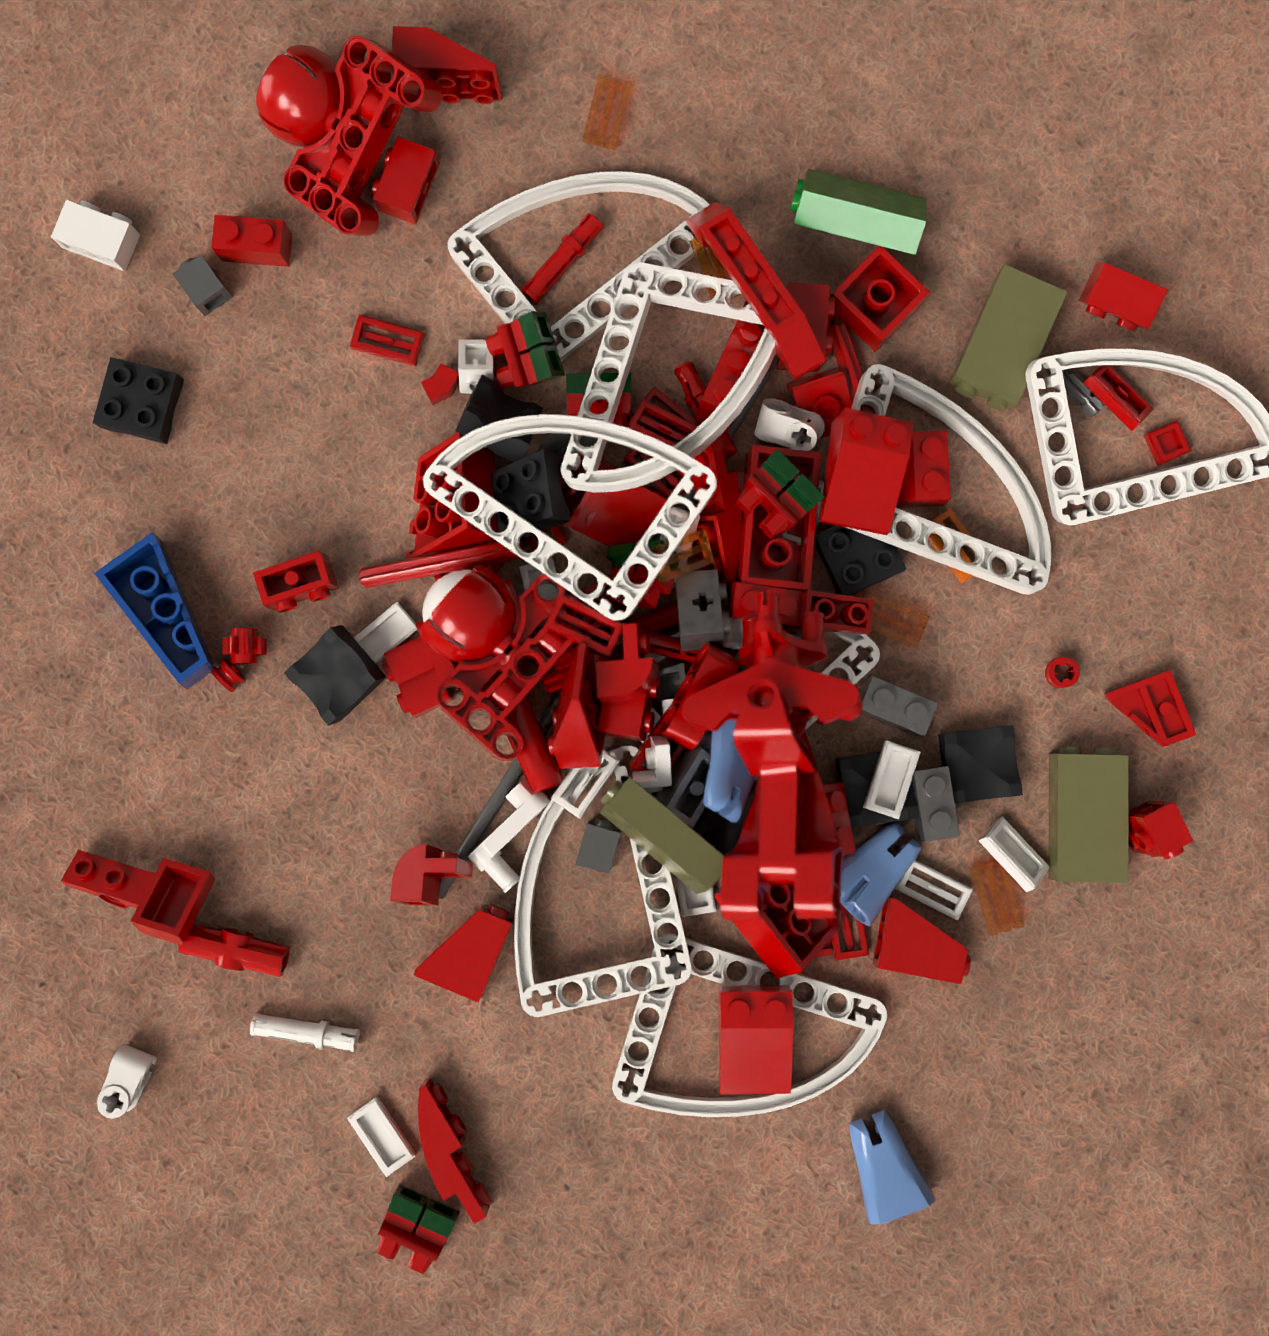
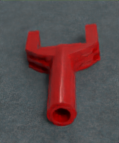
(535, 759)

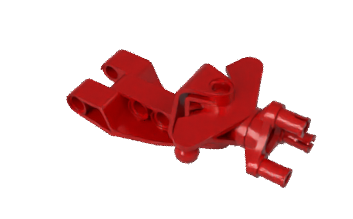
(789, 821)

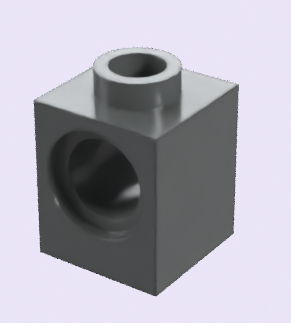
(202, 284)
(598, 846)

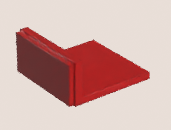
(823, 394)

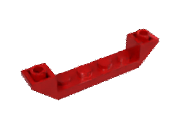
(760, 286)

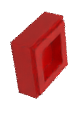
(1167, 443)

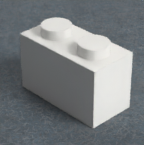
(96, 235)

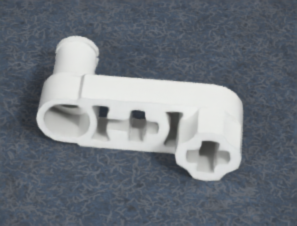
(488, 853)

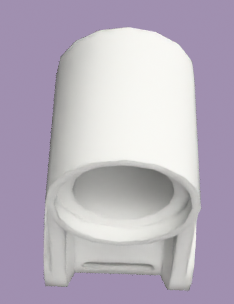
(786, 425)
(126, 1076)

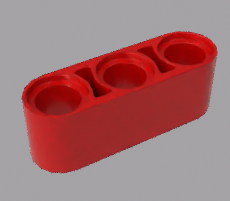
(707, 669)

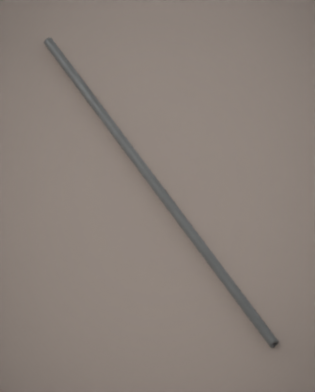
(546, 720)

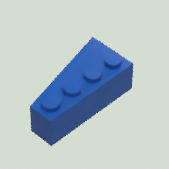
(156, 605)

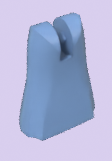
(728, 777)
(874, 872)
(887, 1172)

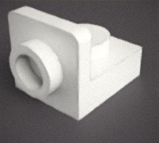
(472, 363)
(659, 760)

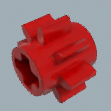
(244, 646)

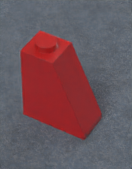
(917, 947)
(469, 954)

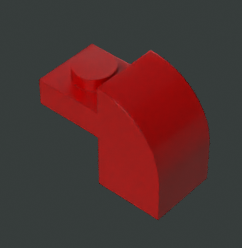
(629, 677)
(420, 872)

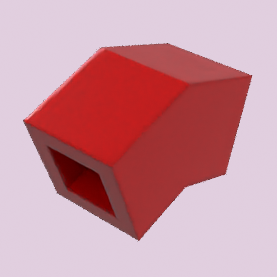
(441, 384)

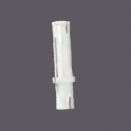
(317, 1034)

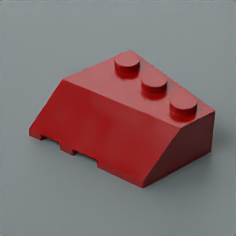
(438, 526)
(782, 938)

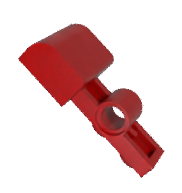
(164, 900)

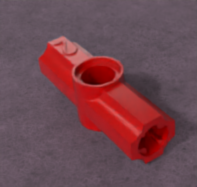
(235, 950)

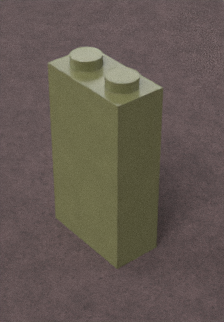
(1007, 338)
(1088, 816)
(662, 835)

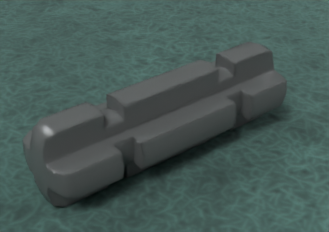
(1080, 393)

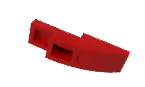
(721, 515)
(841, 612)
(440, 1138)

